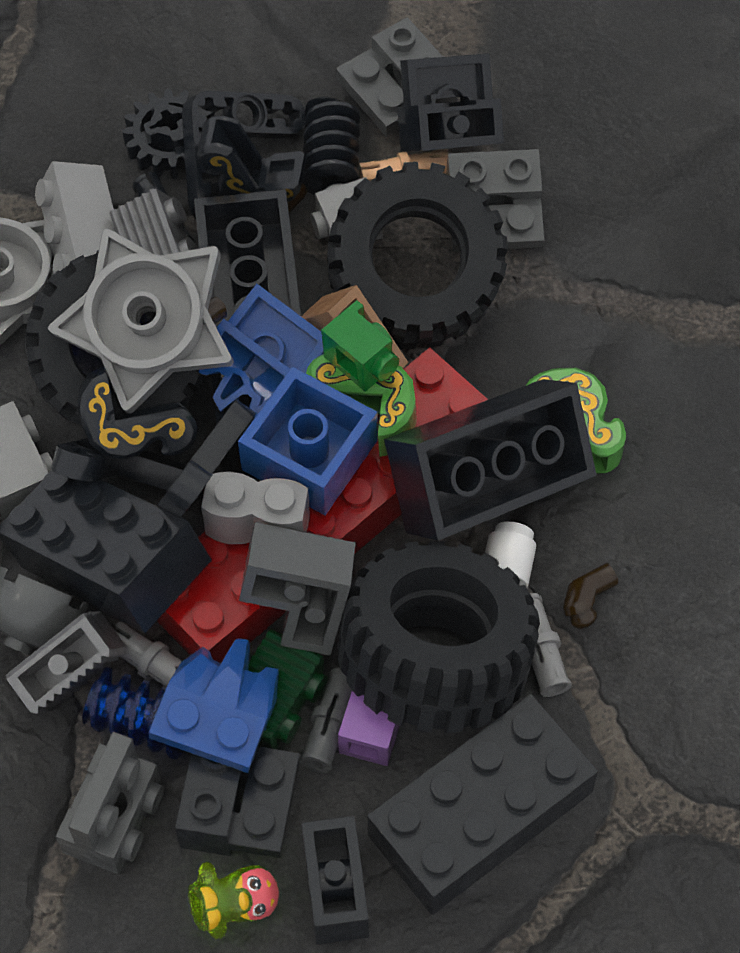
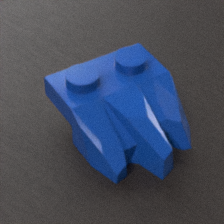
(264, 345)
(217, 707)

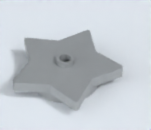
(24, 271)
(123, 289)

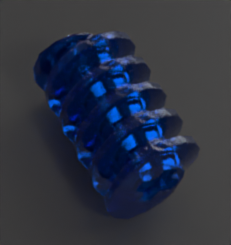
(125, 710)

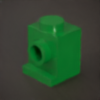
(359, 347)

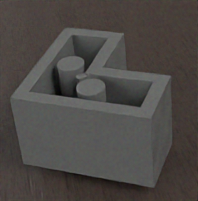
(304, 577)

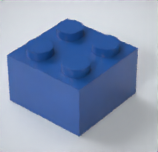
(309, 437)

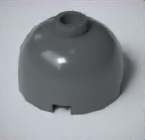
(33, 612)

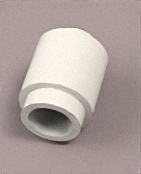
(513, 548)

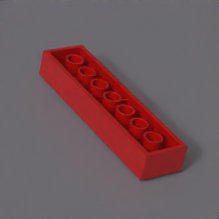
(210, 608)

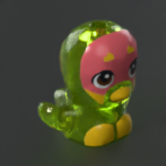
(238, 897)

